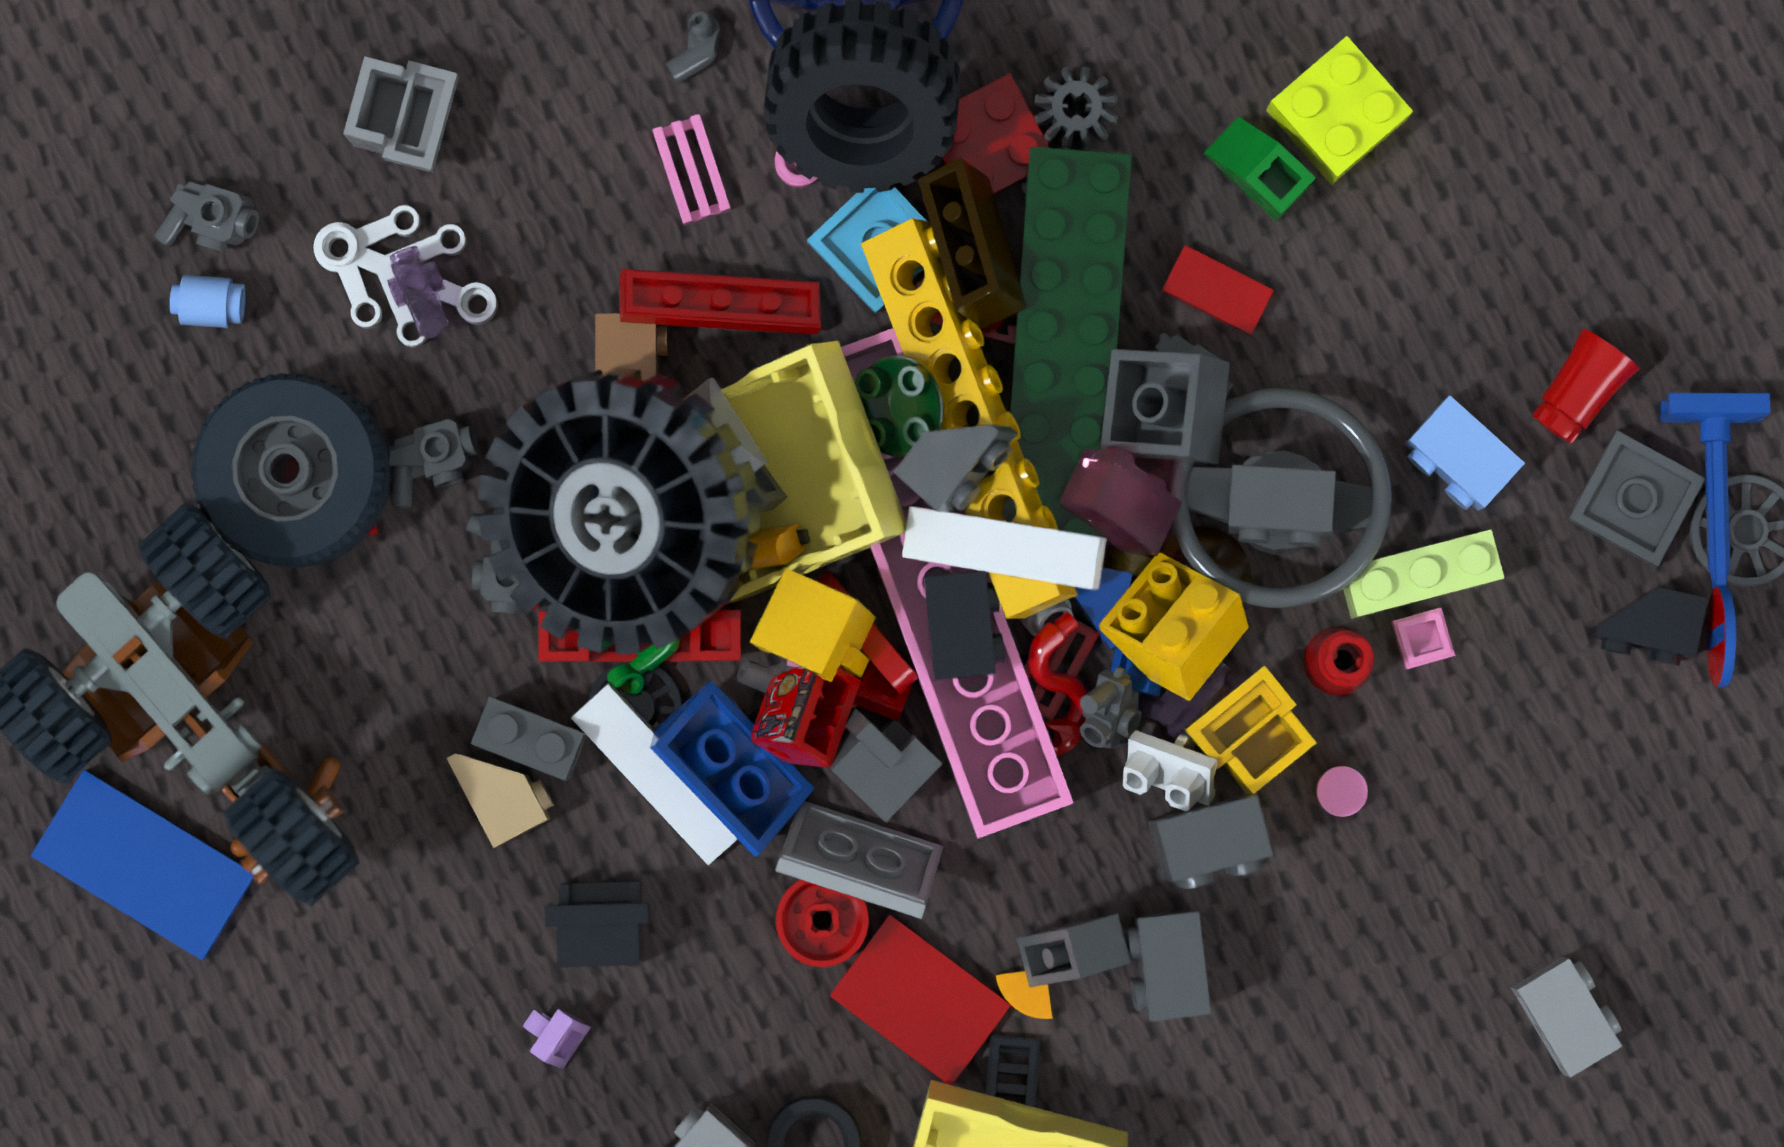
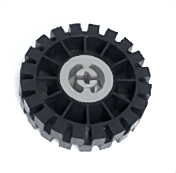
(641, 453)

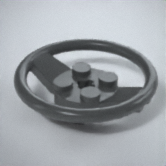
(1354, 508)

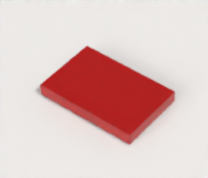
(920, 1000)

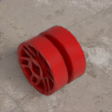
(816, 945)

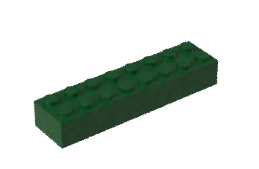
(1072, 313)

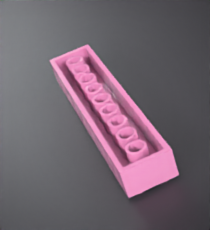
(984, 722)

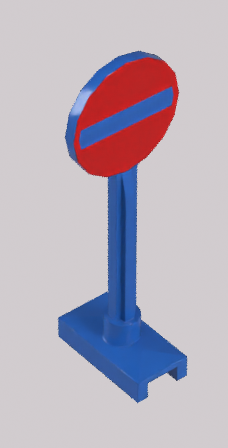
(1715, 414)

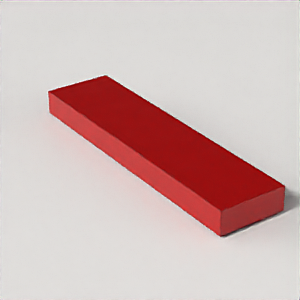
(719, 301)

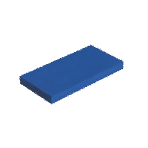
(143, 864)

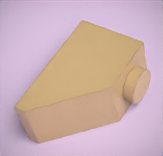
(501, 798)

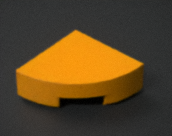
(1026, 999)

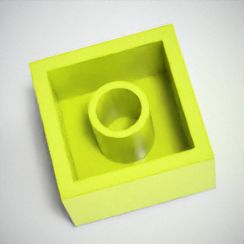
(1339, 110)

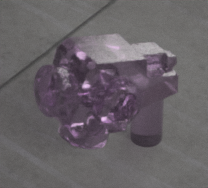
(418, 288)
(1178, 713)

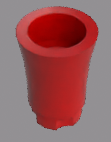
(1583, 386)
(1323, 650)

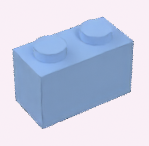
(1462, 455)

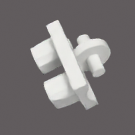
(1170, 766)

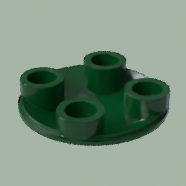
(900, 402)

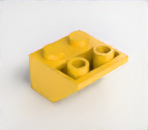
(1176, 625)

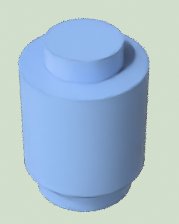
(208, 301)

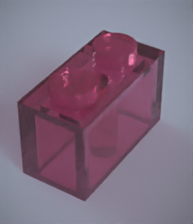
(1121, 500)

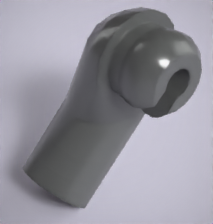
(701, 47)

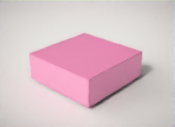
(1423, 638)

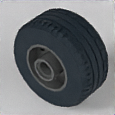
(244, 461)

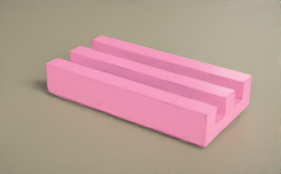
(678, 129)

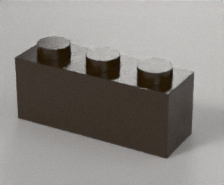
(972, 243)

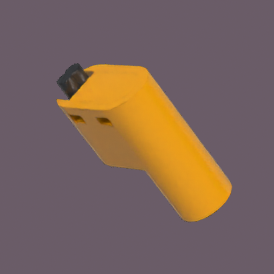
(778, 545)

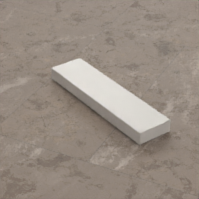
(1004, 547)
(626, 742)

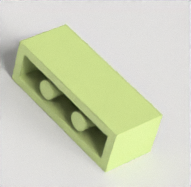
(1424, 574)

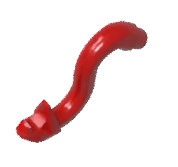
(1041, 649)

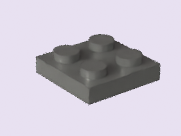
(1635, 498)

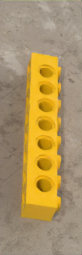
(892, 262)

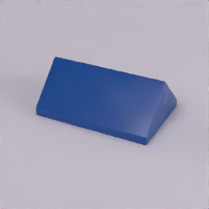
(734, 778)

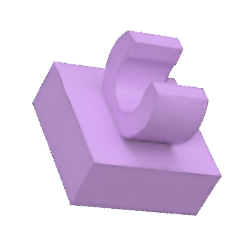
(556, 1036)

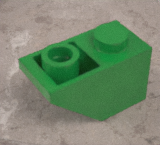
(1260, 167)

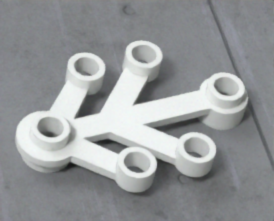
(360, 256)

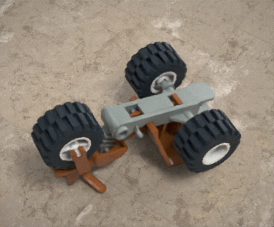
(150, 670)

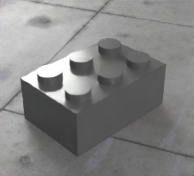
(1211, 839)

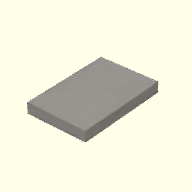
(860, 859)

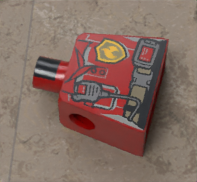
(804, 716)

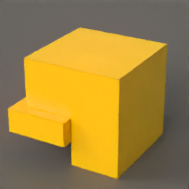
(814, 627)
(1252, 732)

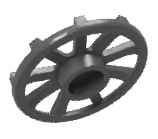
(1746, 531)

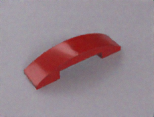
(711, 641)

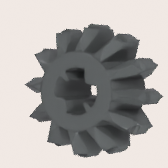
(1075, 92)

